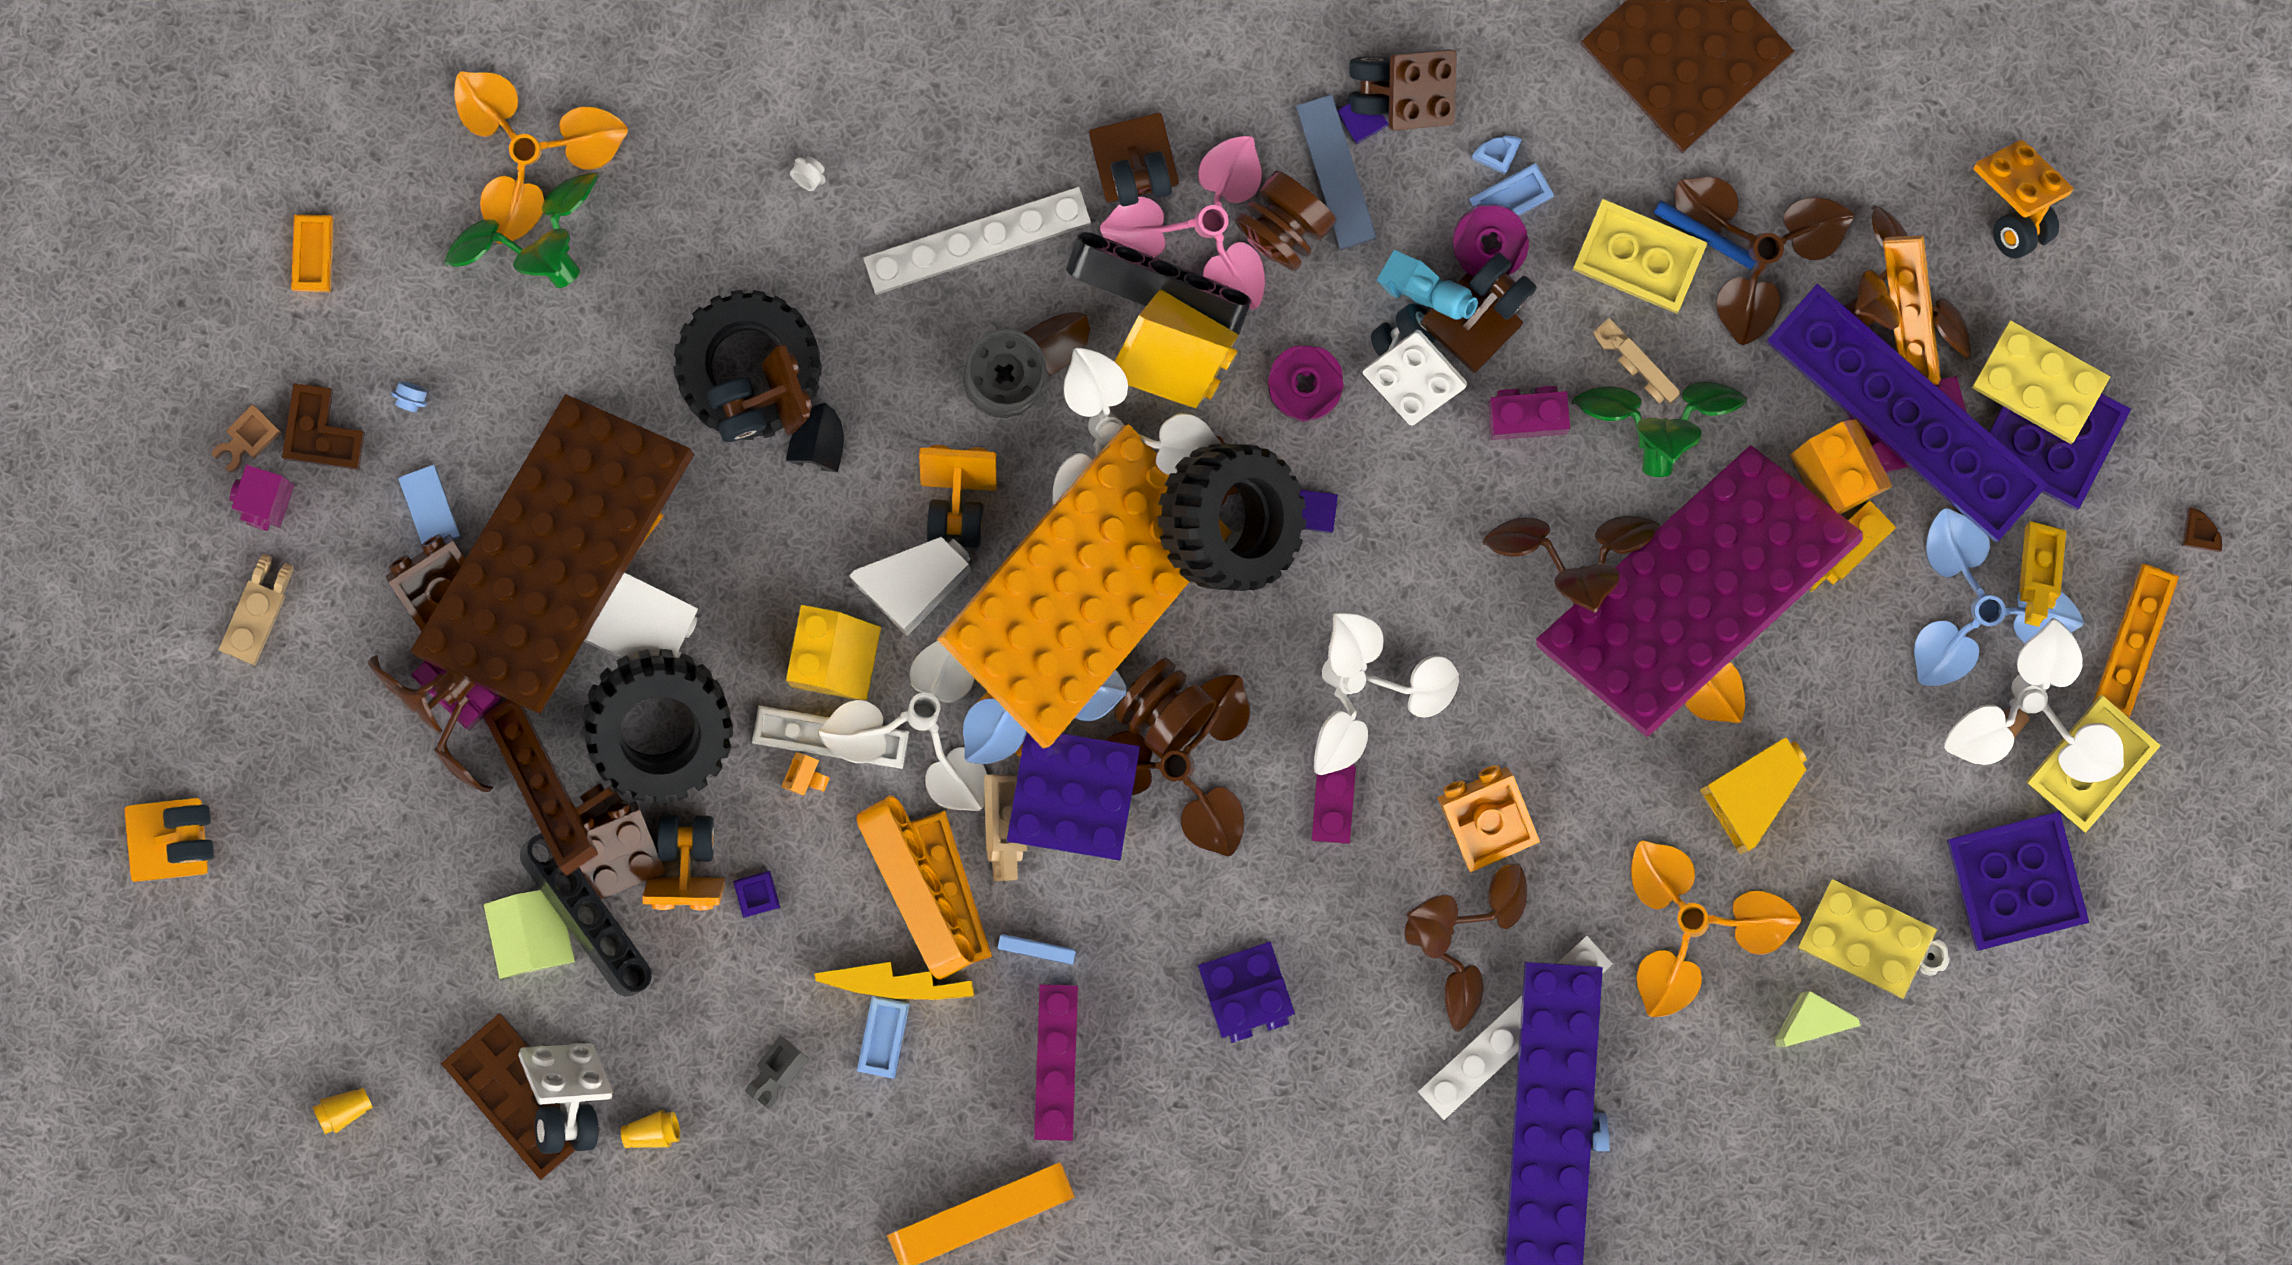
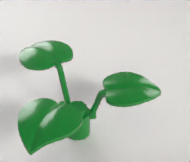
(545, 256)
(1661, 438)

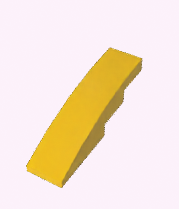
(880, 981)

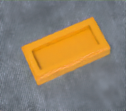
(312, 253)

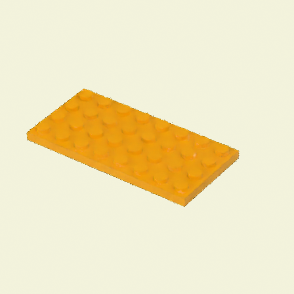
(1073, 593)

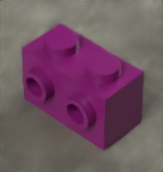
(1528, 414)
(261, 497)

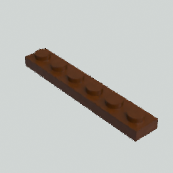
(541, 786)

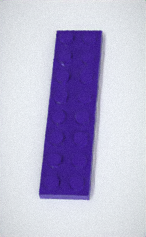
(1907, 413)
(1553, 1114)

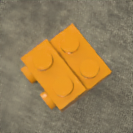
(1488, 817)

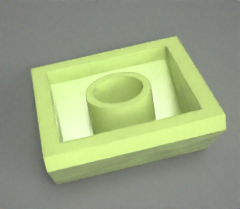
(527, 934)
(1813, 1018)

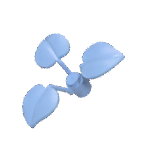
(1940, 649)
(994, 734)

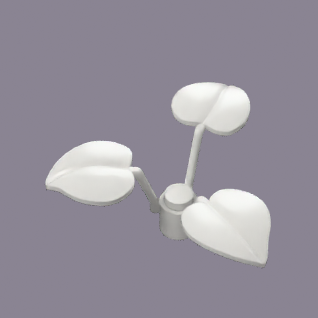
(1089, 390)
(1352, 645)
(2046, 658)
(857, 730)

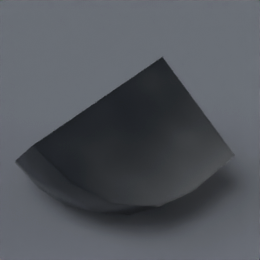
(818, 440)

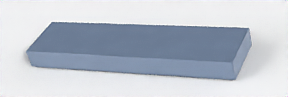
(1336, 171)

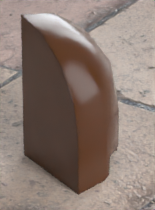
(1059, 337)

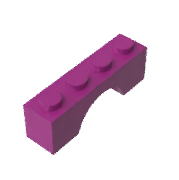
(1056, 1062)

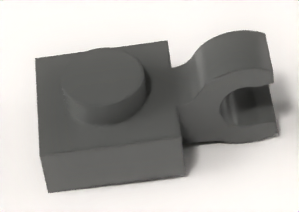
(778, 1068)

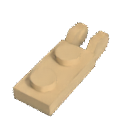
(255, 613)

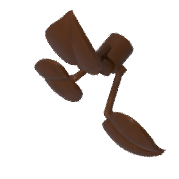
(1815, 231)
(1876, 305)
(1581, 585)
(449, 689)
(1216, 819)
(1432, 926)

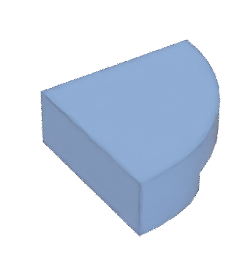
(1497, 152)
(1600, 1132)

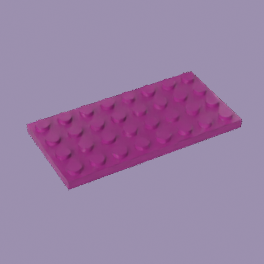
(1701, 590)

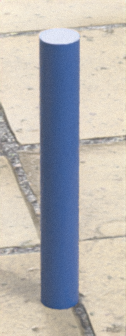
(1704, 233)

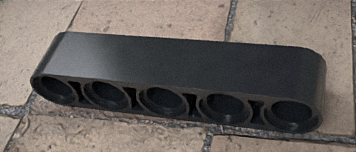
(1142, 276)
(588, 934)

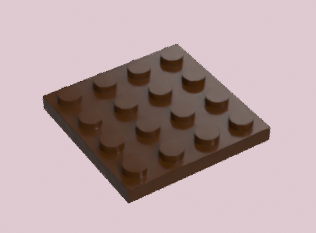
(1686, 59)

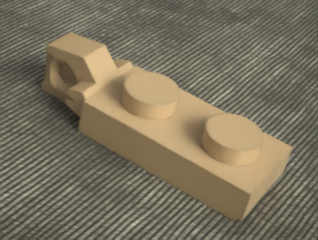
(1635, 361)
(999, 799)

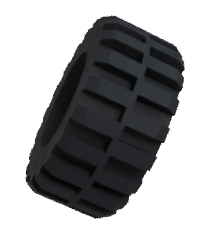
(736, 314)
(1270, 524)
(666, 772)

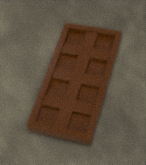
(497, 1083)

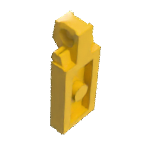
(1874, 528)
(2041, 570)

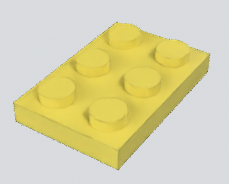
(1639, 256)
(2040, 382)
(2087, 801)
(1867, 939)

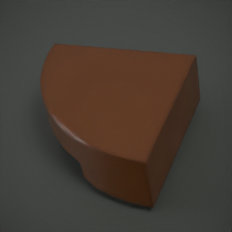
(2201, 532)

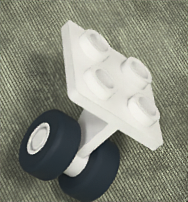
(1410, 368)
(565, 1077)

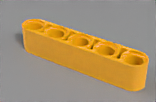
(915, 887)
(981, 1216)

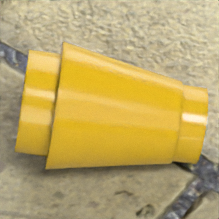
(341, 1109)
(654, 1130)

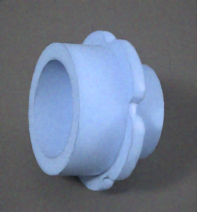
(409, 396)

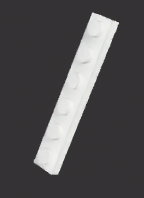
(977, 240)
(1493, 1046)

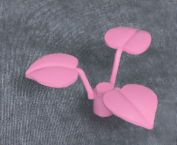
(1231, 172)

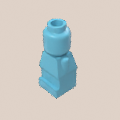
(1416, 280)

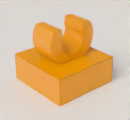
(803, 774)

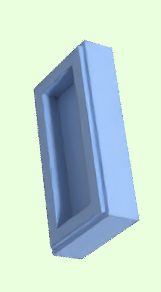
(1518, 192)
(428, 504)
(1036, 949)
(883, 1037)

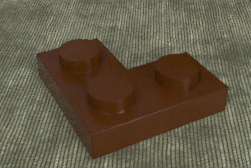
(309, 436)

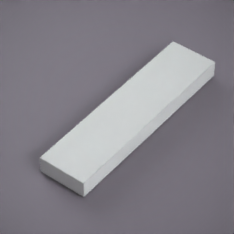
(800, 733)

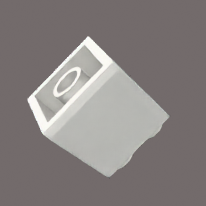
(913, 581)
(641, 619)

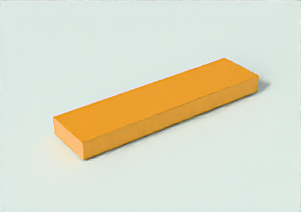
(1911, 293)
(2136, 637)
(943, 854)

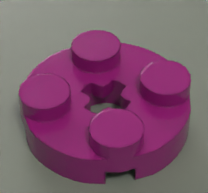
(1482, 221)
(1305, 361)

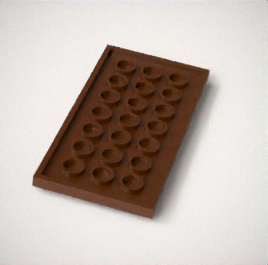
(552, 553)

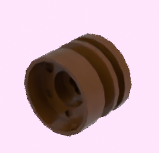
(1283, 223)
(1158, 703)

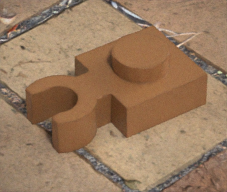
(250, 434)

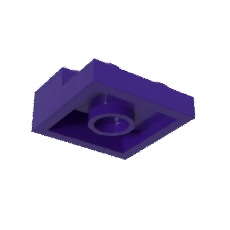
(1246, 992)

